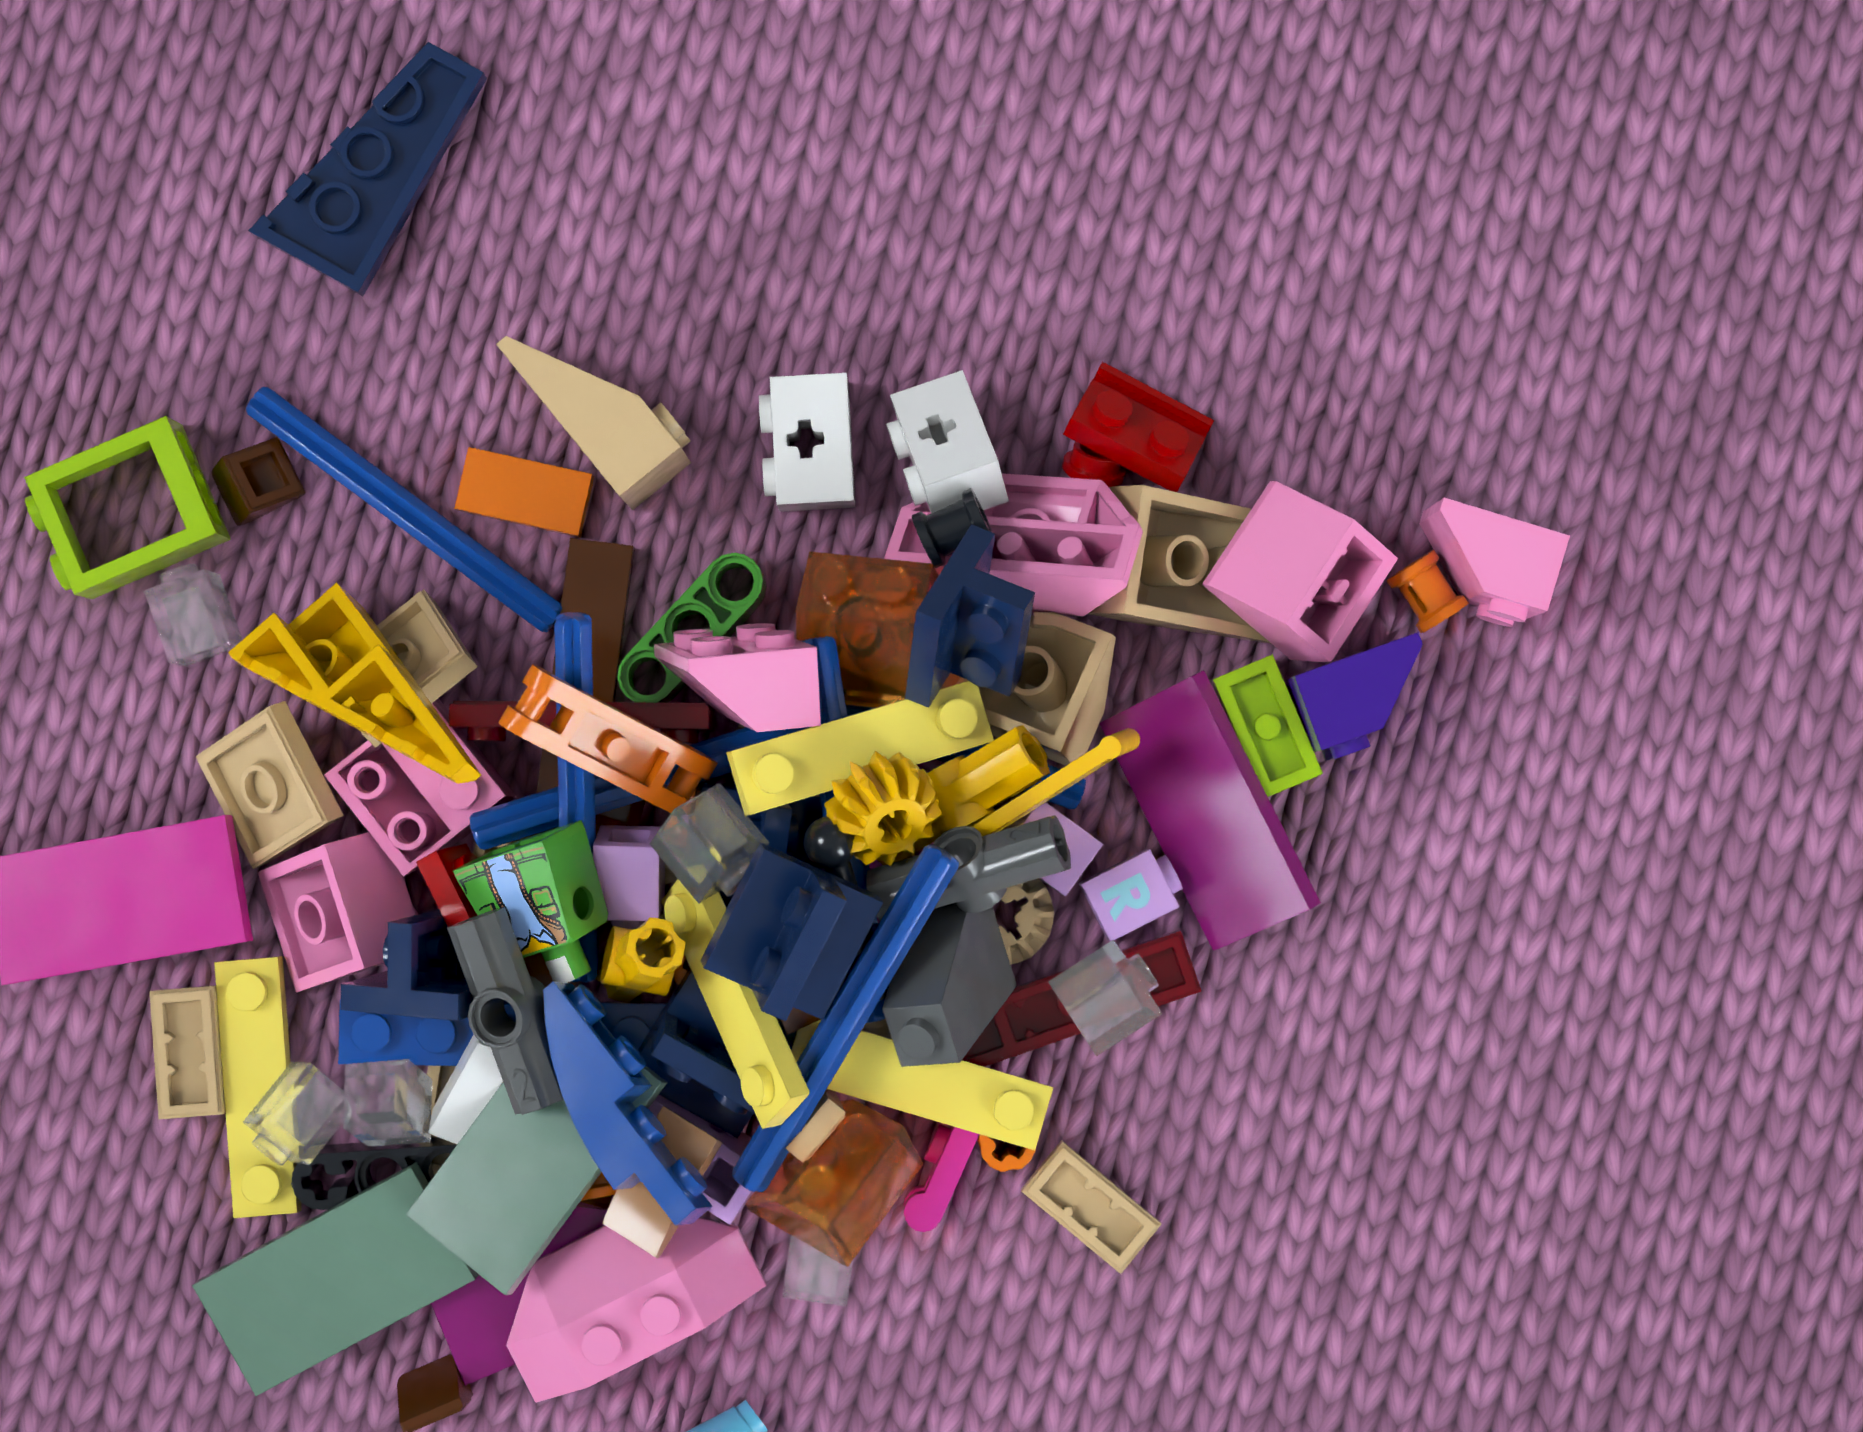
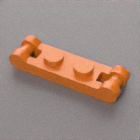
(607, 741)

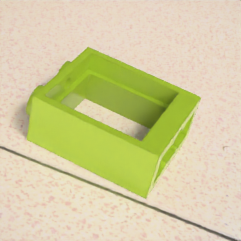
(185, 481)

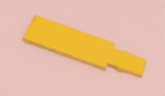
(1106, 751)

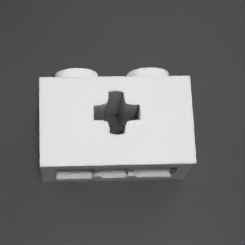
(806, 403)
(946, 444)

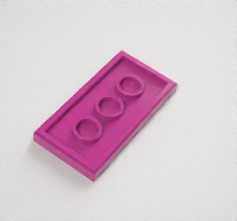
(121, 900)

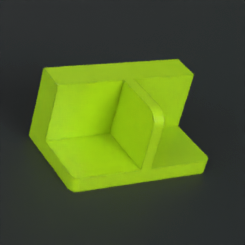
(1267, 725)

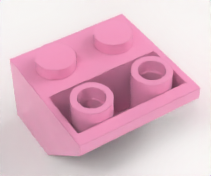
(1300, 573)
(752, 678)
(411, 806)

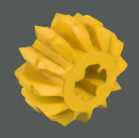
(884, 807)

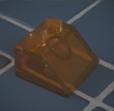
(871, 616)
(844, 1186)

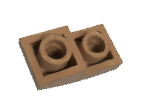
(635, 1211)

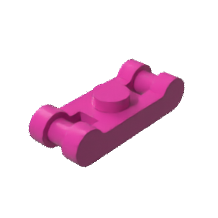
(949, 1154)

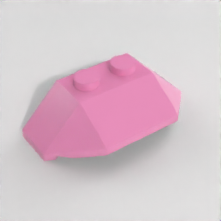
(1052, 537)
(614, 1304)

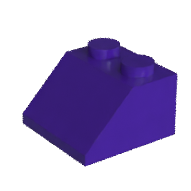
(1352, 695)

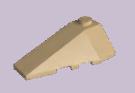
(1059, 686)

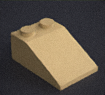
(612, 426)
(1175, 555)

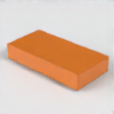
(524, 492)

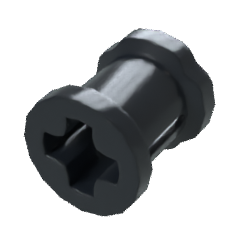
(945, 528)

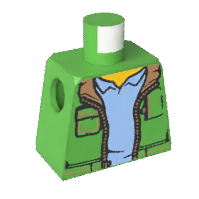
(547, 892)

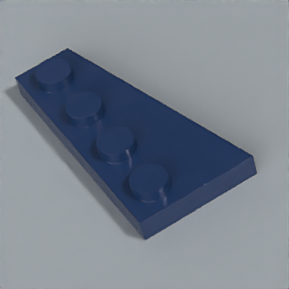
(366, 186)

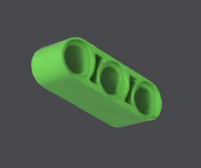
(702, 599)

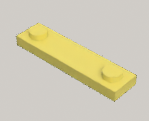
(809, 759)
(752, 1037)
(253, 1058)
(947, 1093)

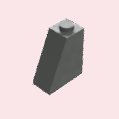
(948, 987)

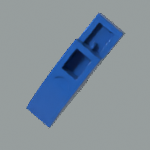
(598, 1085)

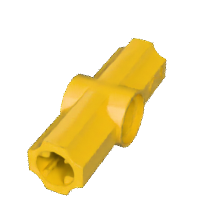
(978, 783)
(640, 960)

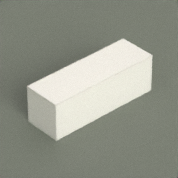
(466, 1092)

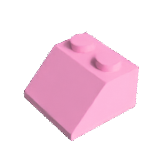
(1495, 559)
(334, 908)

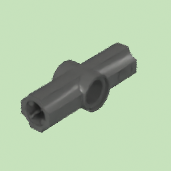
(985, 864)
(496, 974)

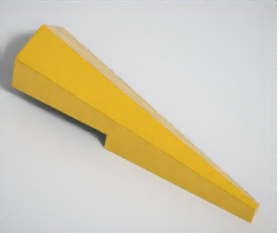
(350, 670)

